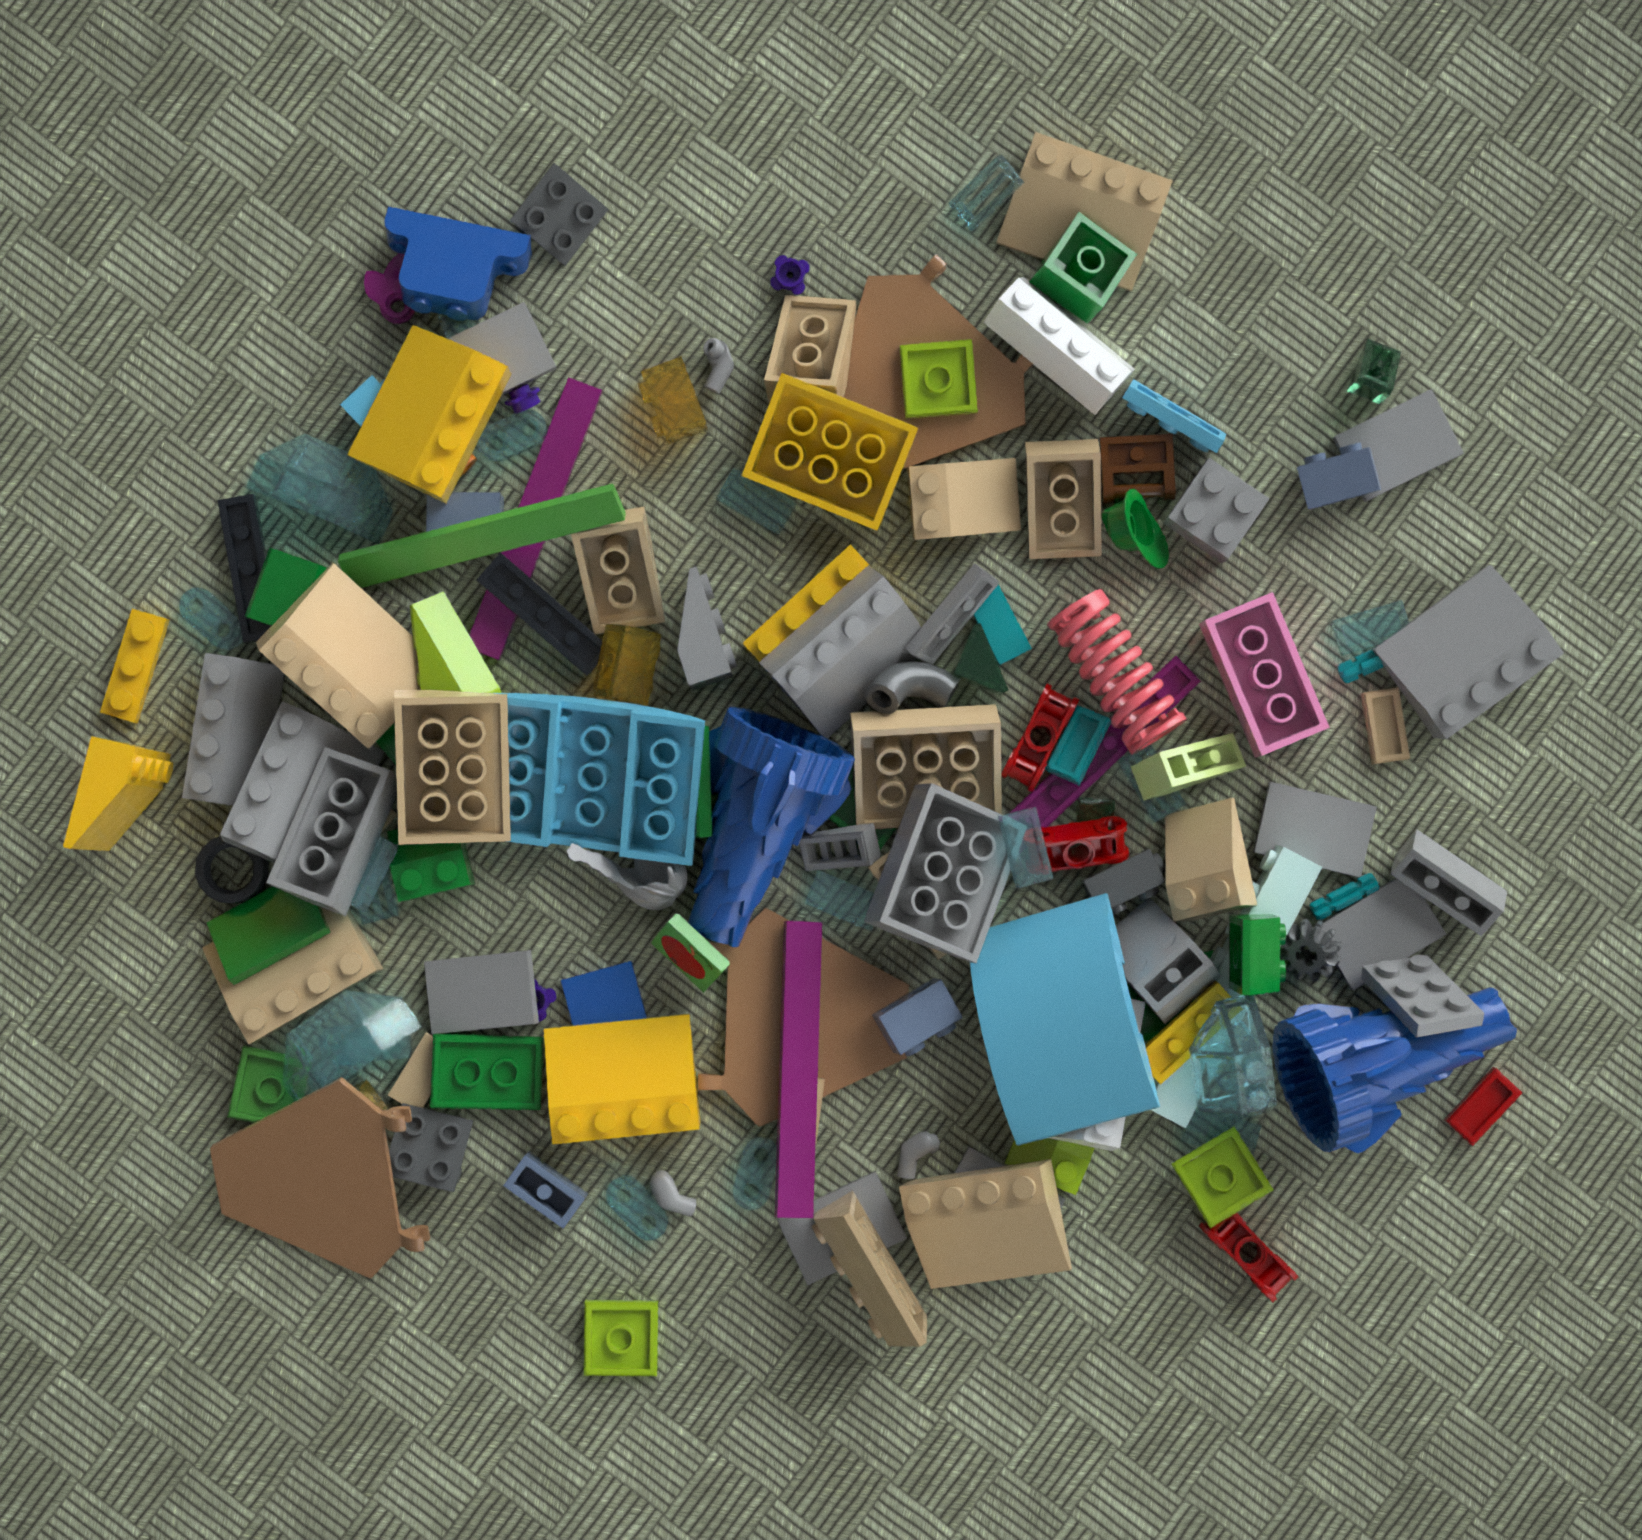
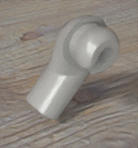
(721, 364)
(914, 1149)
(668, 1195)

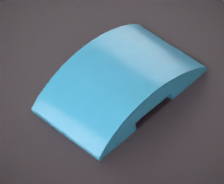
(604, 776)
(1061, 1022)

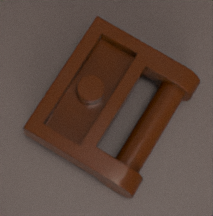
(1137, 456)

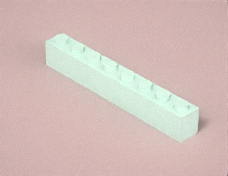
(1279, 892)

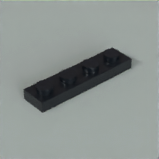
(245, 556)
(542, 613)

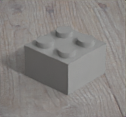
(1216, 510)

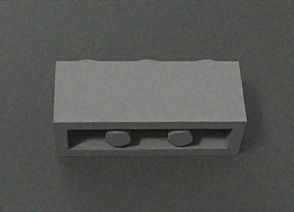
(1449, 882)

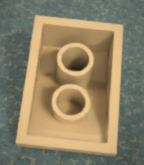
(813, 343)
(964, 498)
(1063, 498)
(619, 573)
(1206, 862)

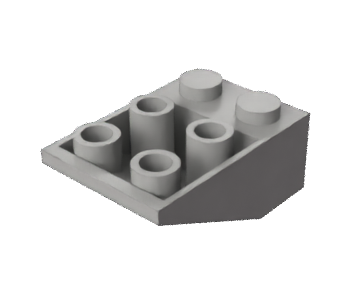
(699, 644)
(1162, 961)

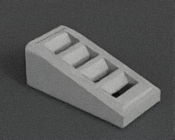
(861, 841)

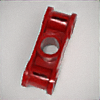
(1050, 714)
(1096, 844)
(1266, 1270)

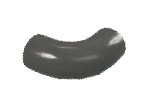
(911, 680)

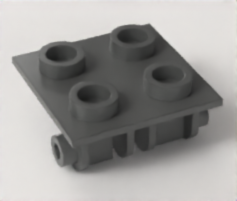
(559, 214)
(430, 1149)

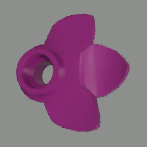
(385, 291)

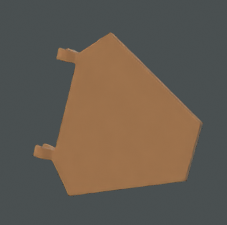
(910, 311)
(848, 1035)
(320, 1178)

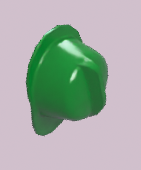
(1135, 529)

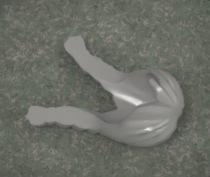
(648, 884)

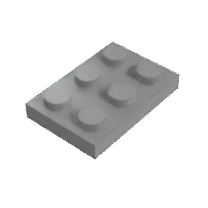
(1422, 995)

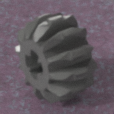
(1316, 940)

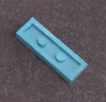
(1173, 417)

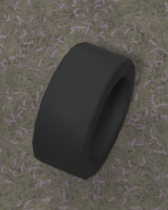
(209, 886)

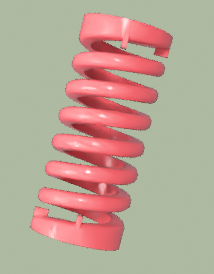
(1134, 737)

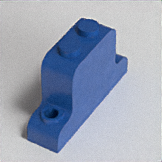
(452, 262)

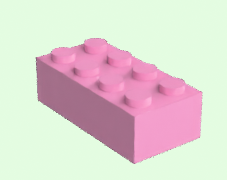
(1264, 675)

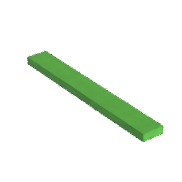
(483, 536)

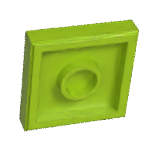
(938, 379)
(1222, 1177)
(621, 1338)

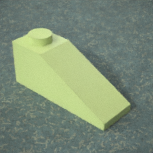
(1187, 766)

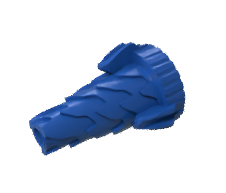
(770, 790)
(1352, 1068)

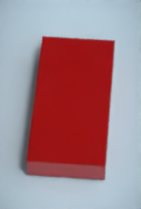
(1483, 1106)

